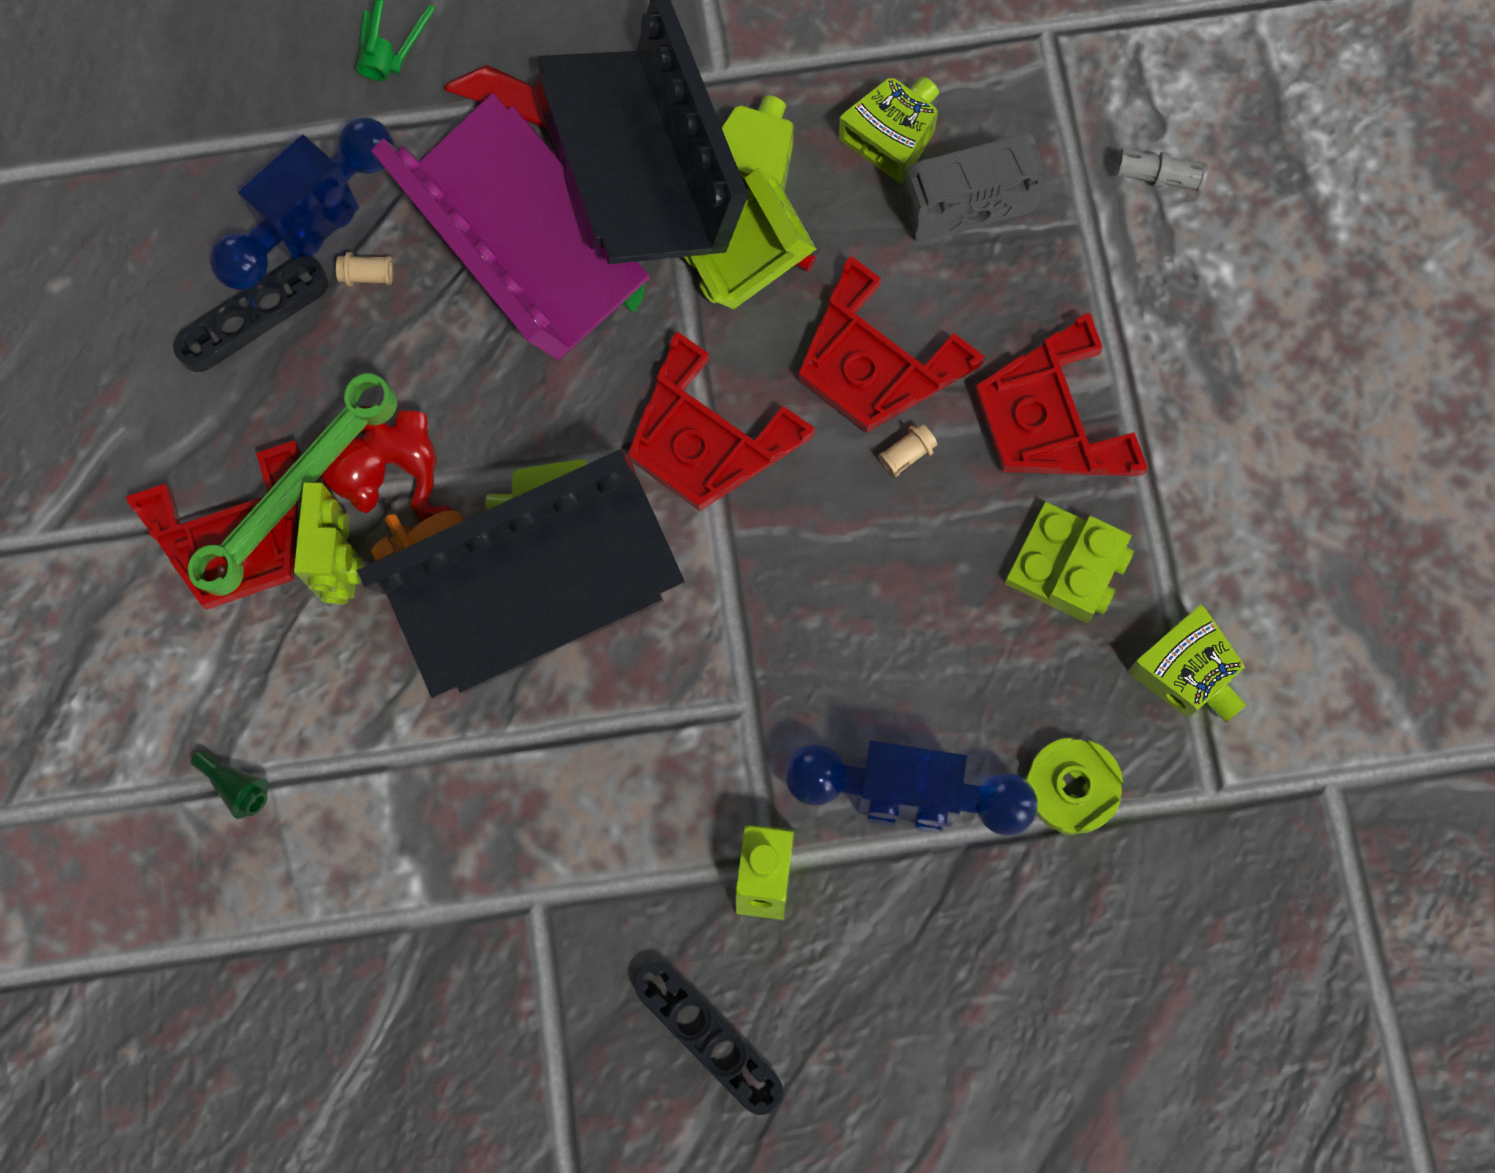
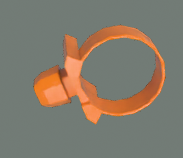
(404, 537)

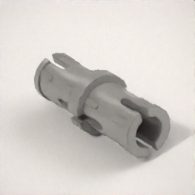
(1161, 169)

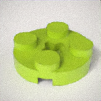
(1102, 786)

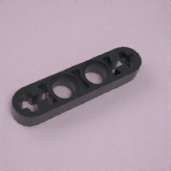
(255, 320)
(713, 1033)

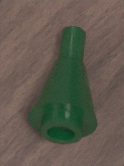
(239, 790)

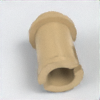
(361, 269)
(908, 450)

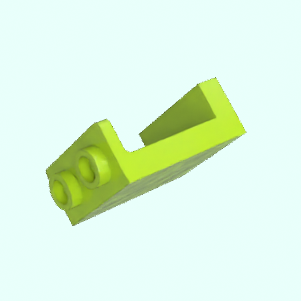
(762, 248)

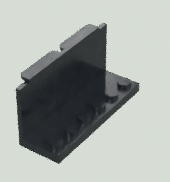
(643, 146)
(528, 576)

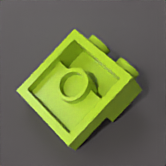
(322, 553)
(1070, 562)

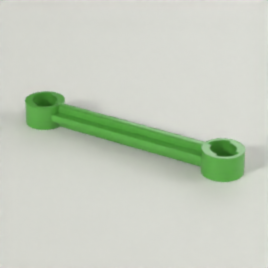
(290, 486)

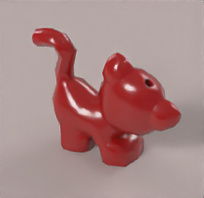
(362, 464)

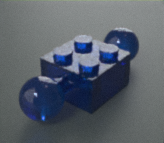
(298, 202)
(911, 787)

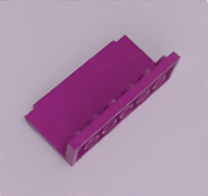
(514, 225)

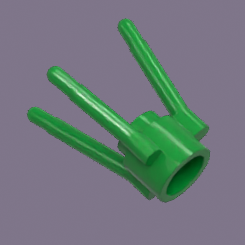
(375, 53)

